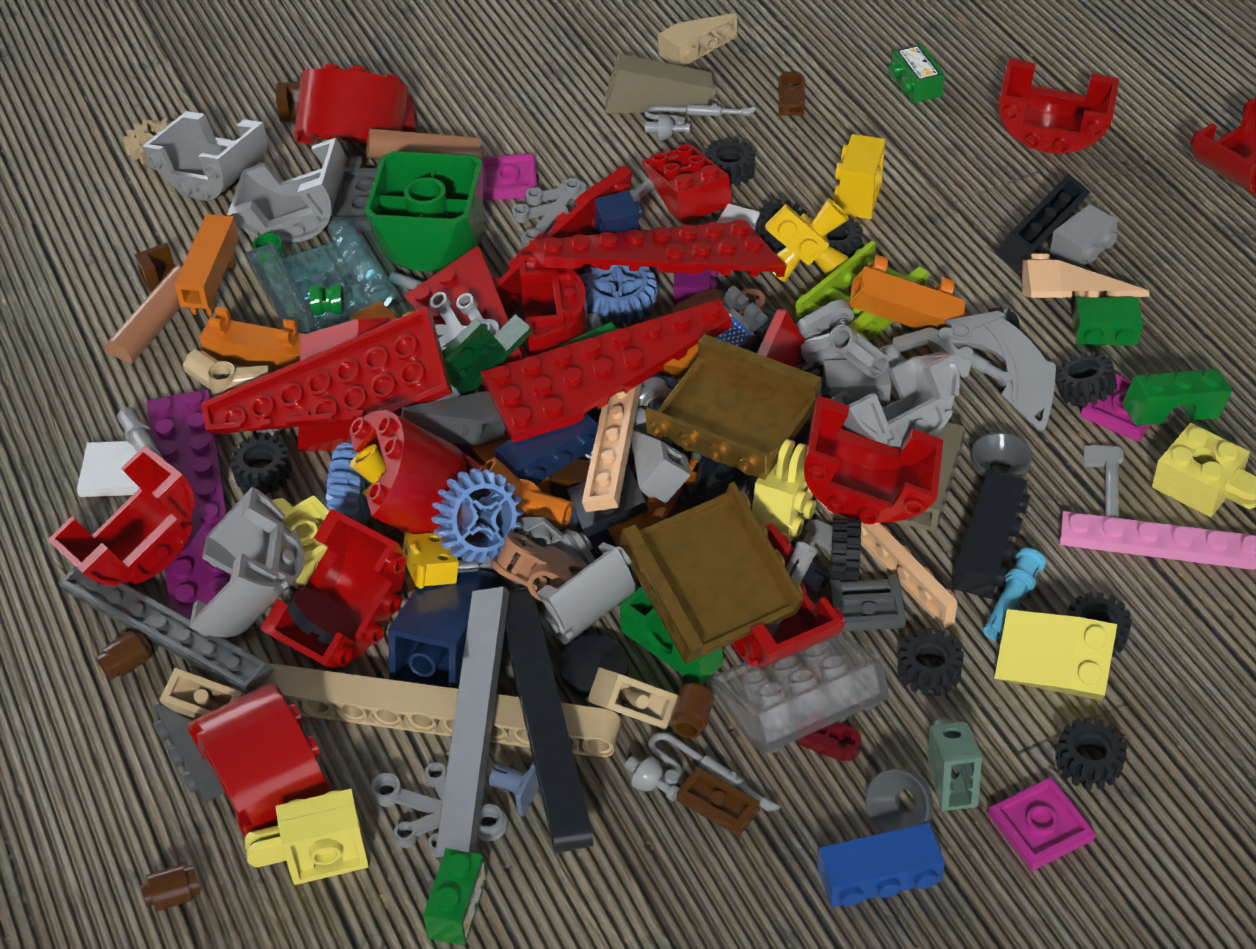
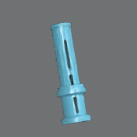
(1019, 583)

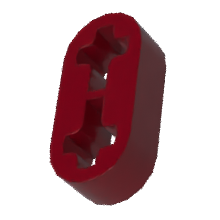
(827, 742)

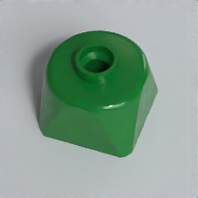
(426, 208)

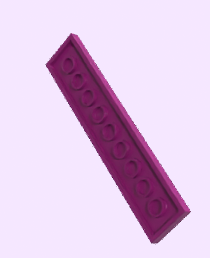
(185, 444)

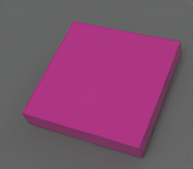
(508, 176)
(1112, 413)
(1041, 823)

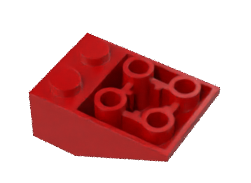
(688, 182)

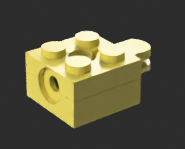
(1205, 471)
(784, 493)
(306, 520)
(314, 836)

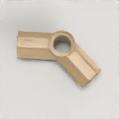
(220, 375)

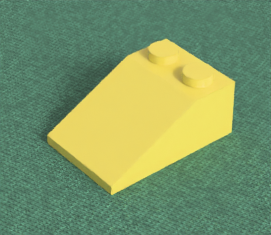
(1056, 653)

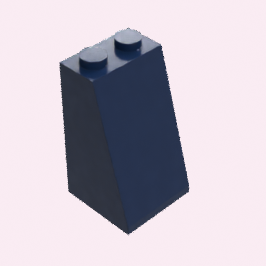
(432, 629)

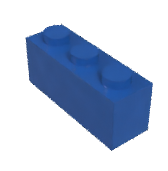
(880, 865)

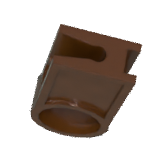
(791, 97)

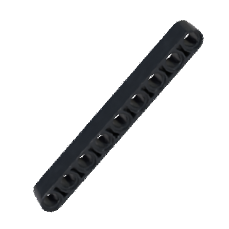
(546, 725)

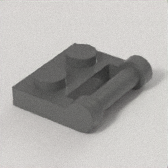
(869, 611)

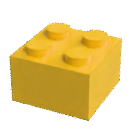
(860, 175)

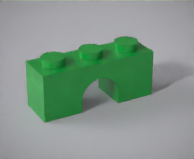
(1156, 395)
(644, 626)

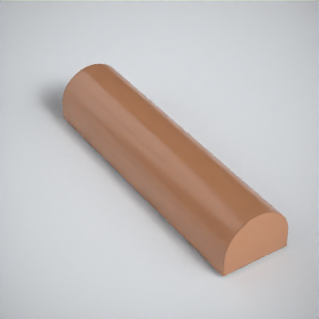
(385, 141)
(146, 320)

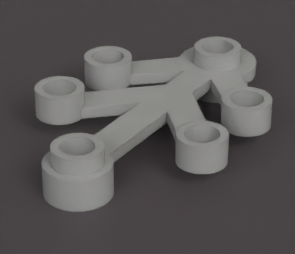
(566, 194)
(449, 332)
(390, 783)

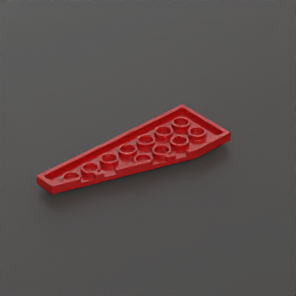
(576, 222)
(369, 373)
(566, 382)

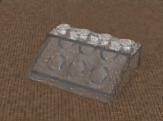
(801, 692)

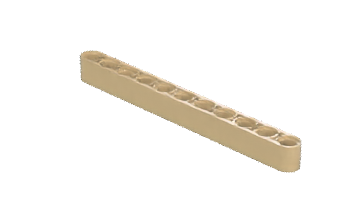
(428, 708)

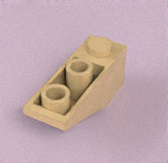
(696, 38)

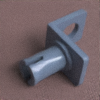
(518, 782)

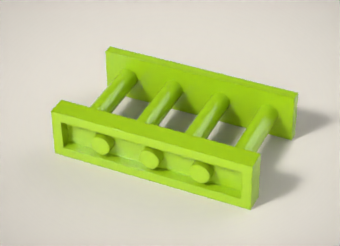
(835, 283)

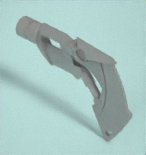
(1028, 375)

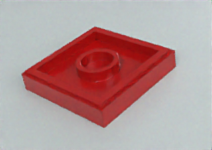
(782, 340)

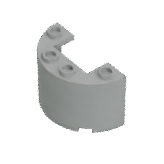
(198, 161)
(289, 208)
(925, 402)
(262, 563)
(589, 593)

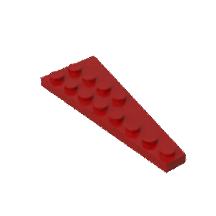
(671, 250)
(463, 276)

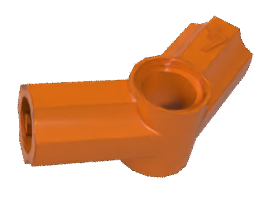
(534, 502)

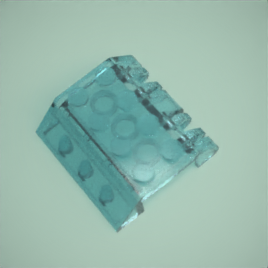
(340, 262)

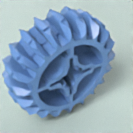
(620, 293)
(346, 485)
(499, 501)

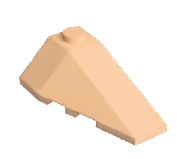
(1060, 279)

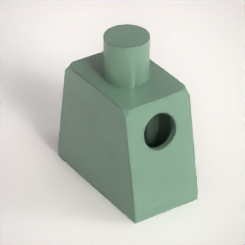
(954, 746)

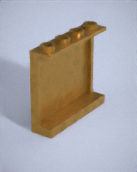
(735, 407)
(712, 574)

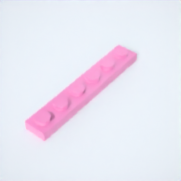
(1158, 540)

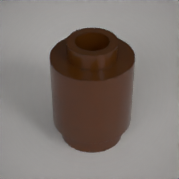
(124, 655)
(692, 710)
(170, 887)

